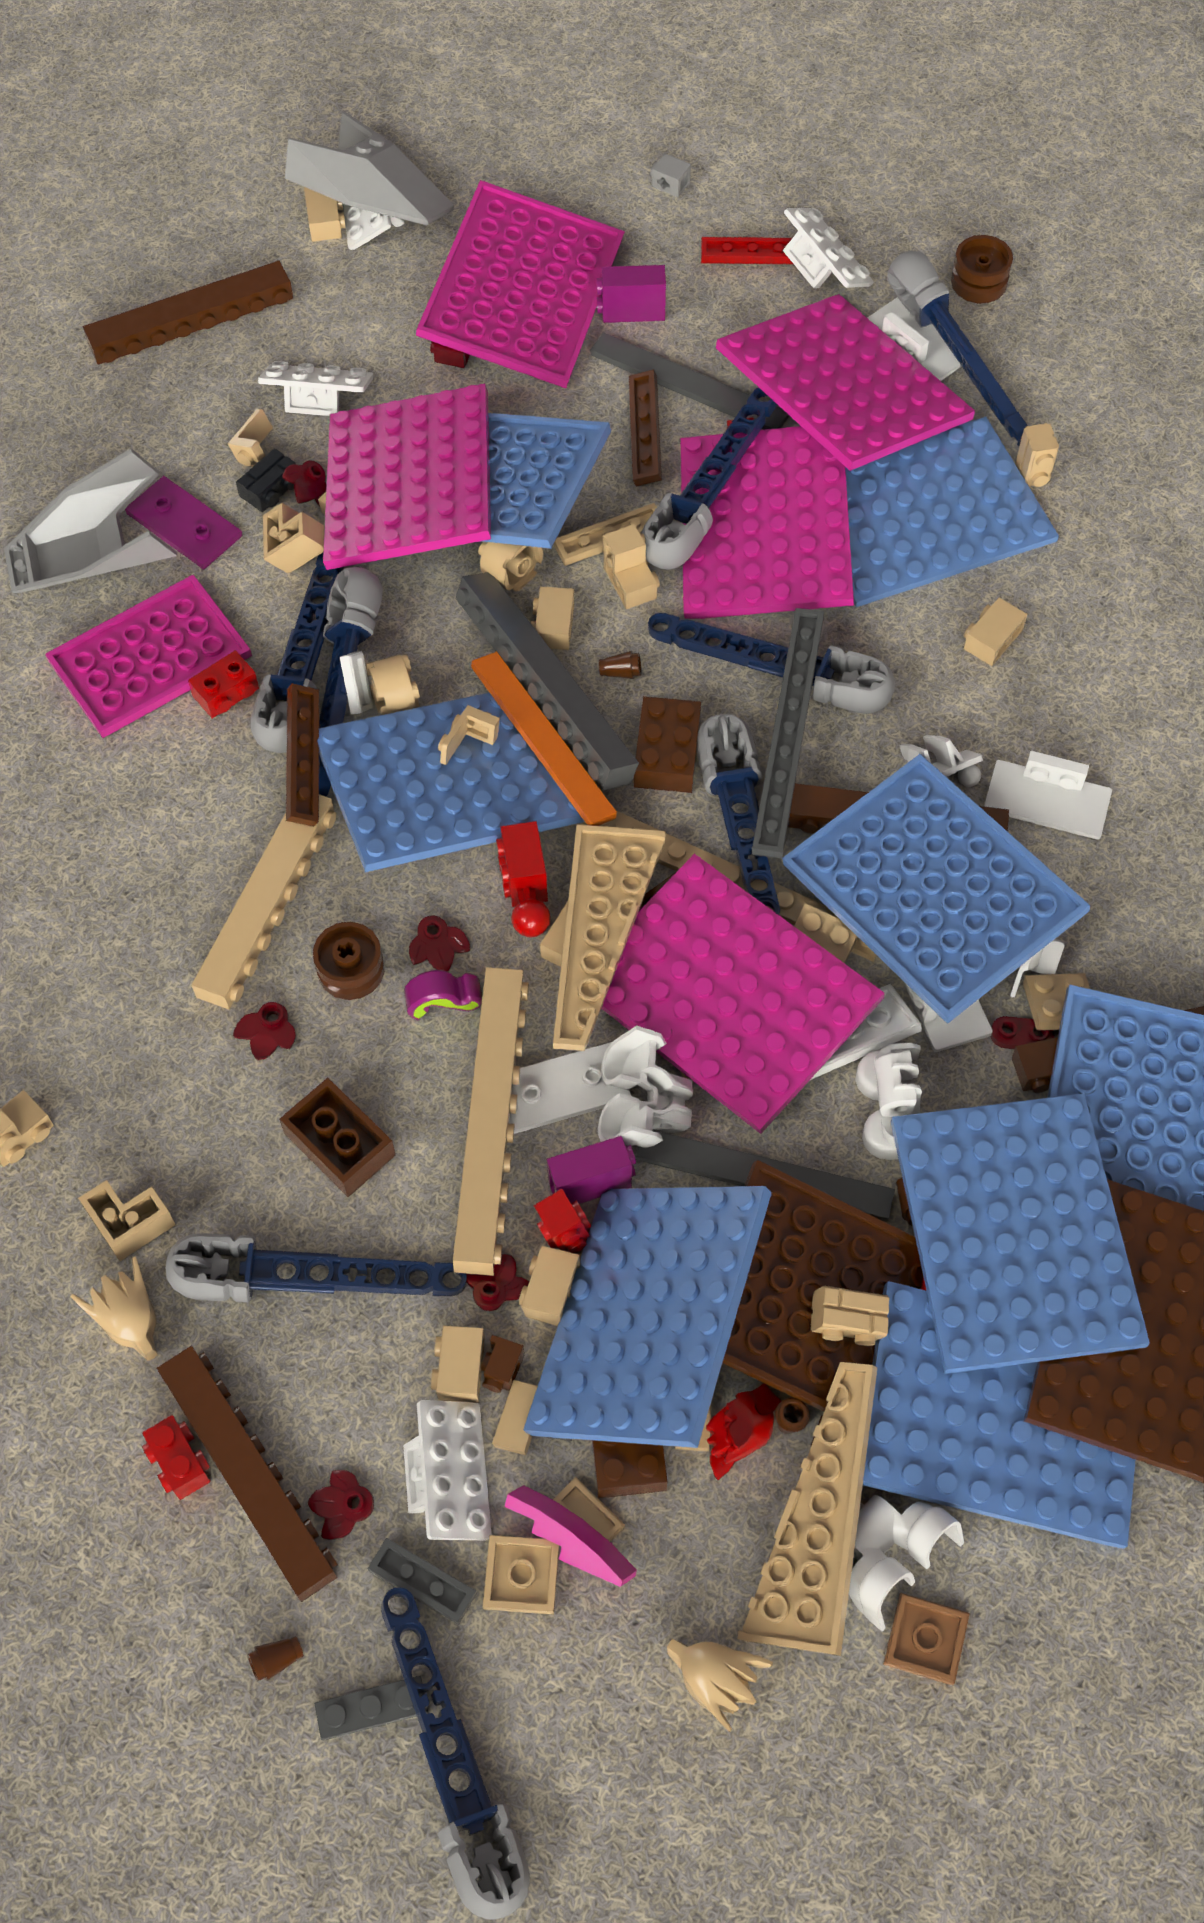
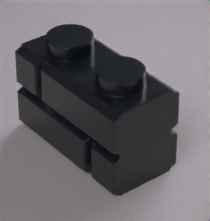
(264, 482)

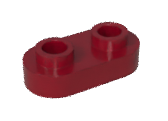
(1021, 1034)

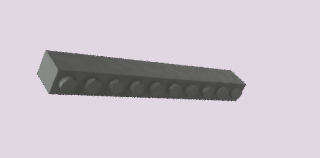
(547, 681)

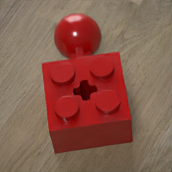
(524, 877)

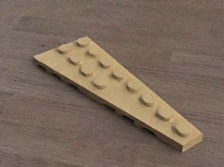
(604, 898)
(810, 1566)

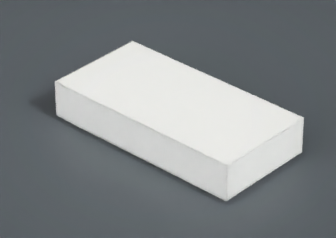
(356, 682)

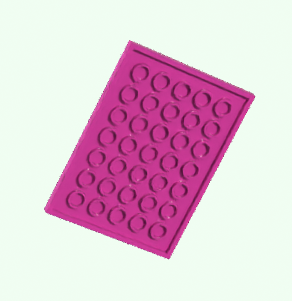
(520, 284)
(845, 381)
(407, 477)
(774, 530)
(735, 992)

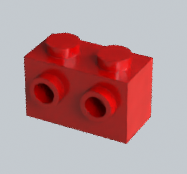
(223, 684)
(563, 1222)
(180, 1465)

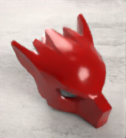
(741, 1428)

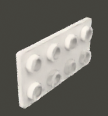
(365, 225)
(819, 251)
(921, 343)
(314, 389)
(1050, 794)
(965, 1028)
(448, 1471)

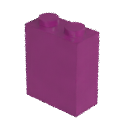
(632, 293)
(592, 1170)

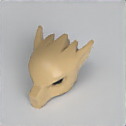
(124, 1311)
(717, 1675)

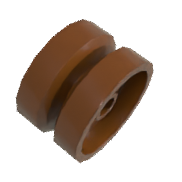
(981, 269)
(348, 960)

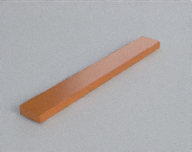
(544, 740)

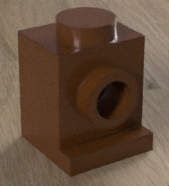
(502, 1364)

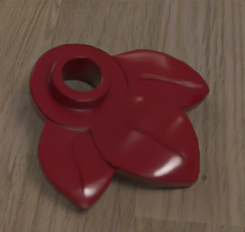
(307, 480)
(437, 948)
(266, 1035)
(503, 1283)
(335, 1504)

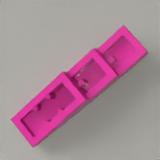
(580, 1542)

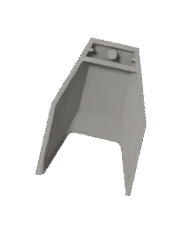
(366, 174)
(82, 530)

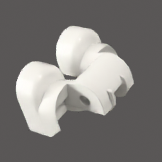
(632, 1063)
(880, 1079)
(877, 1531)

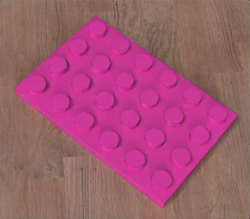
(145, 655)

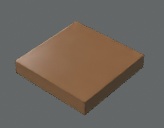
(926, 1639)

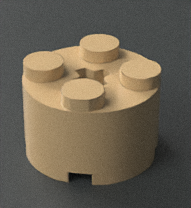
(510, 563)
(392, 684)

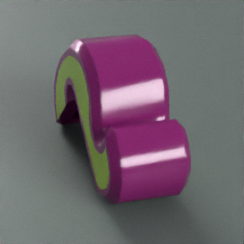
(442, 990)

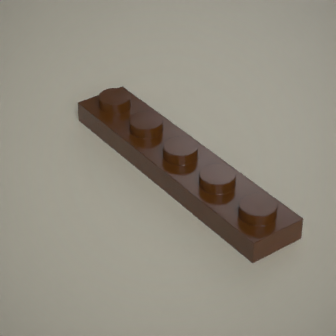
(645, 428)
(302, 755)

